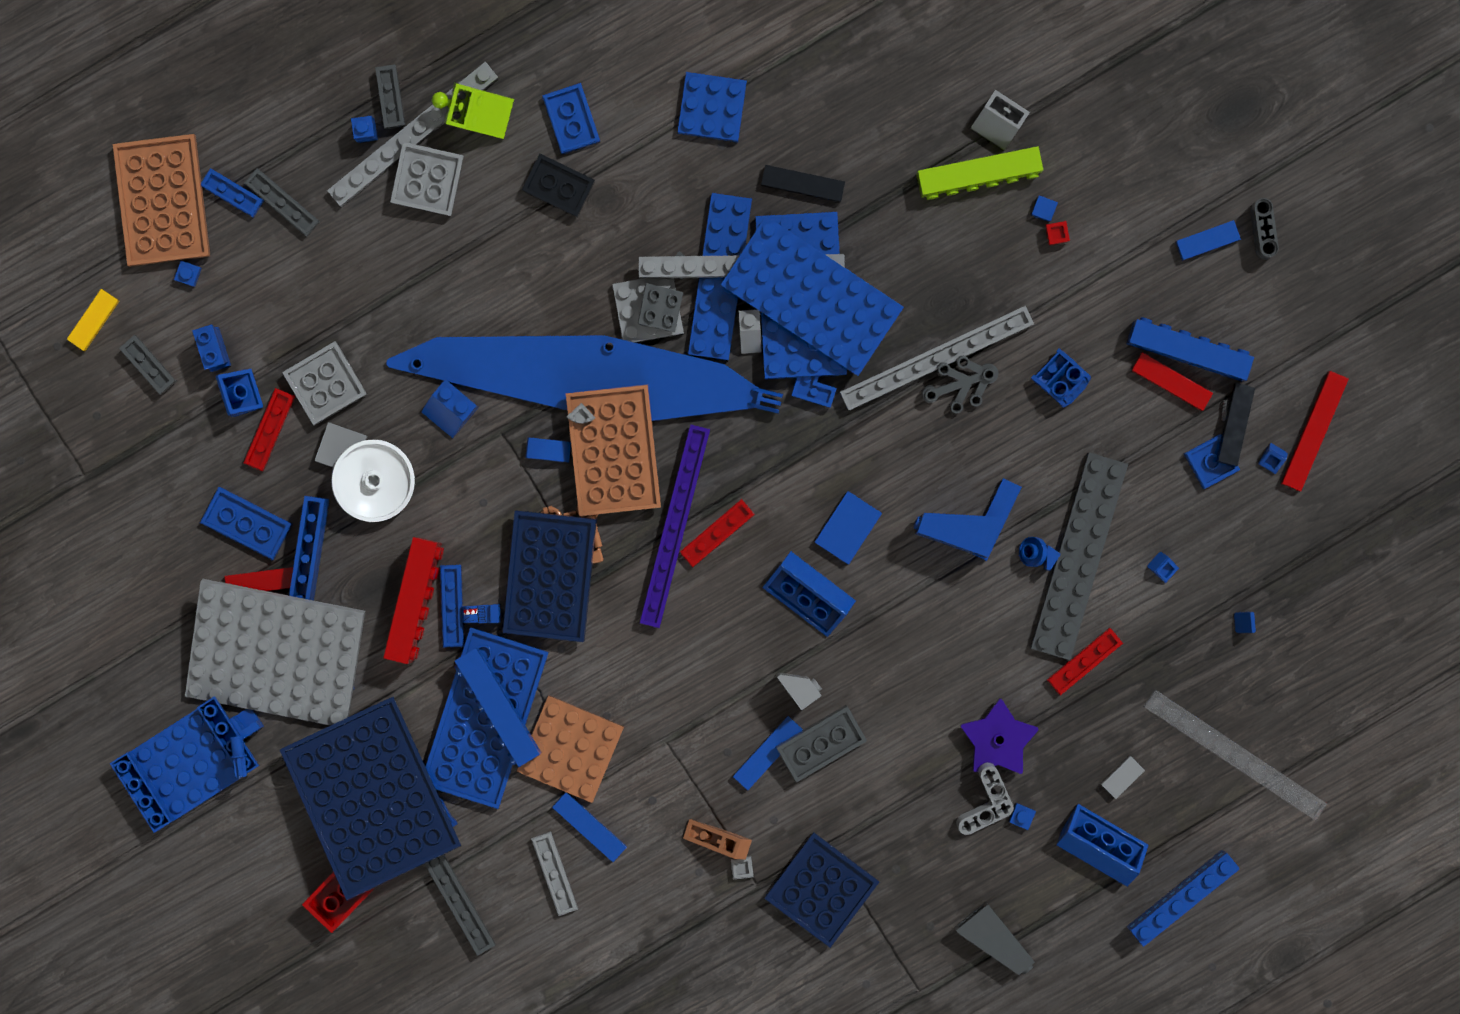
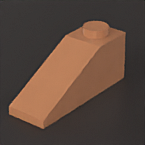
(717, 839)

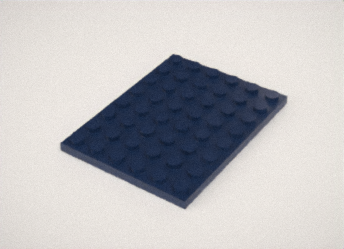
(370, 798)

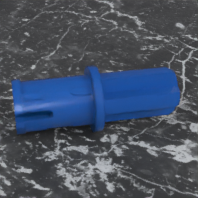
(238, 756)

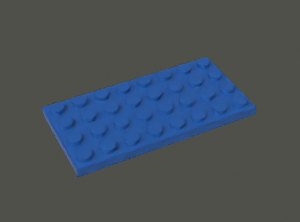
(812, 295)
(783, 351)
(466, 751)

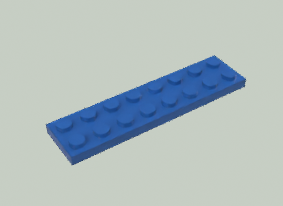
(714, 304)

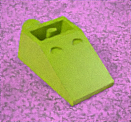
(478, 111)

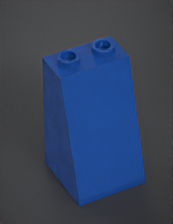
(963, 532)

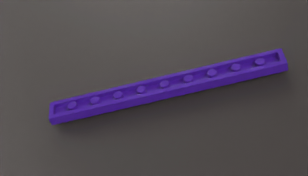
(675, 526)

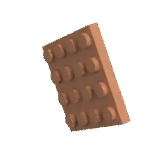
(573, 748)

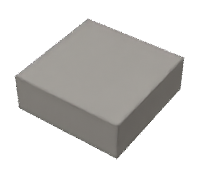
(742, 868)

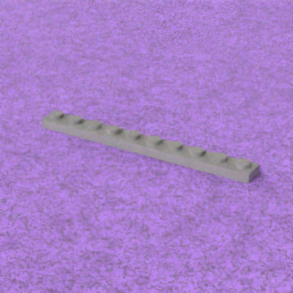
(413, 133)
(695, 266)
(928, 361)

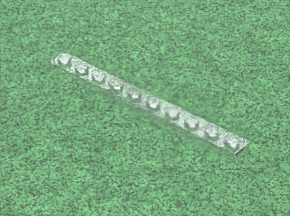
(1235, 755)

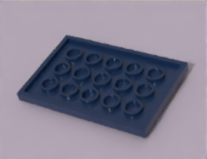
(549, 576)

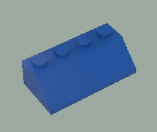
(809, 594)
(1103, 845)

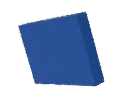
(571, 118)
(848, 527)

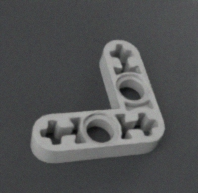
(995, 802)

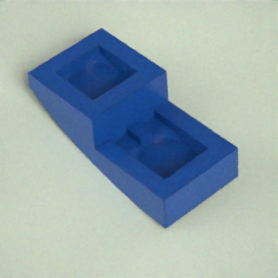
(548, 449)

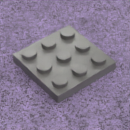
(427, 178)
(628, 302)
(324, 383)

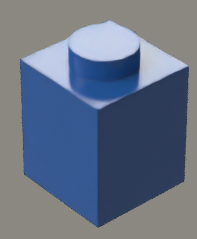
(364, 129)

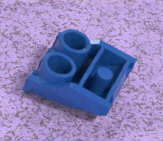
(1062, 378)

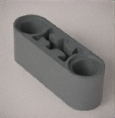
(1268, 223)

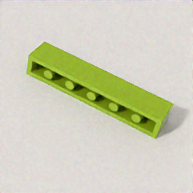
(980, 172)

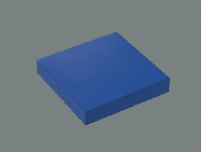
(1204, 464)

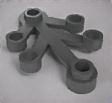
(963, 383)

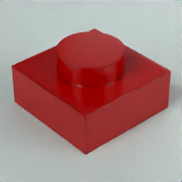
(1057, 233)

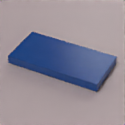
(246, 523)

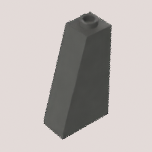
(993, 937)

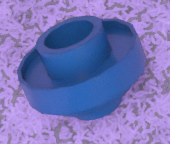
(1033, 551)

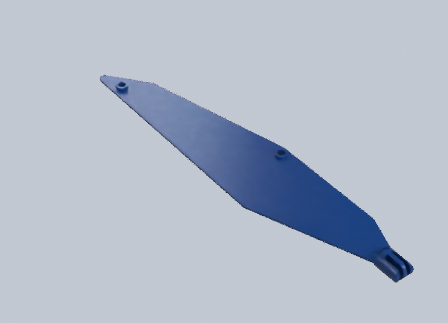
(551, 366)

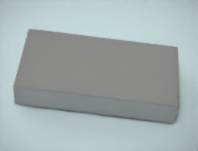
(1122, 777)

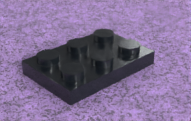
(558, 185)

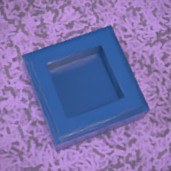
(1044, 208)

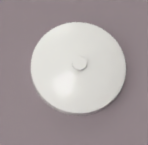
(372, 480)

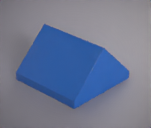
(239, 392)

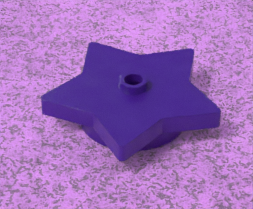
(986, 730)

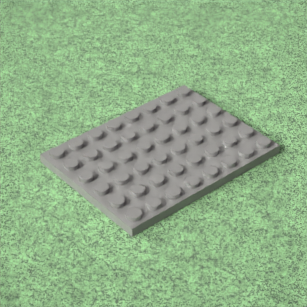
(274, 653)

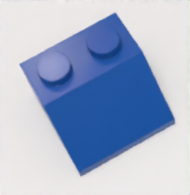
(449, 408)

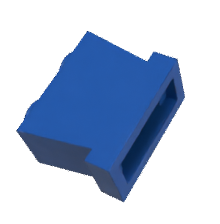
(211, 348)

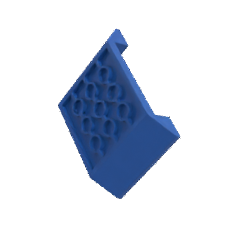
(181, 765)

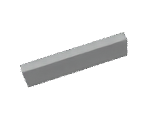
(554, 873)

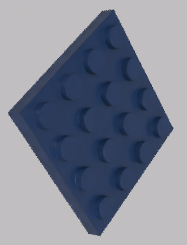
(821, 889)

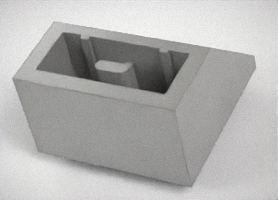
(1000, 120)

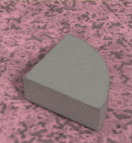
(581, 415)

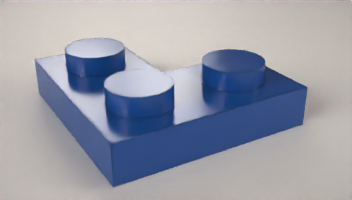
(812, 391)

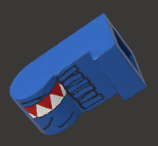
(481, 614)

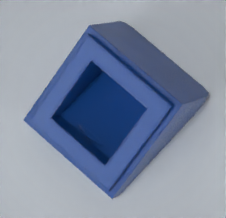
(1273, 458)
(1052, 557)
(1163, 567)
(1244, 622)

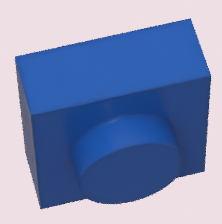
(187, 273)
(1022, 816)

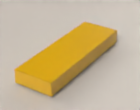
(93, 320)

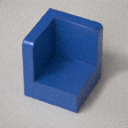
(246, 723)

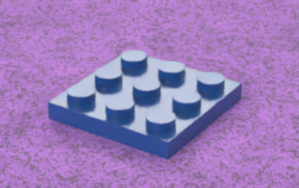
(712, 107)

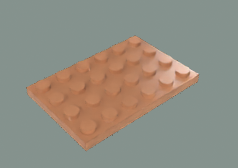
(161, 200)
(614, 451)

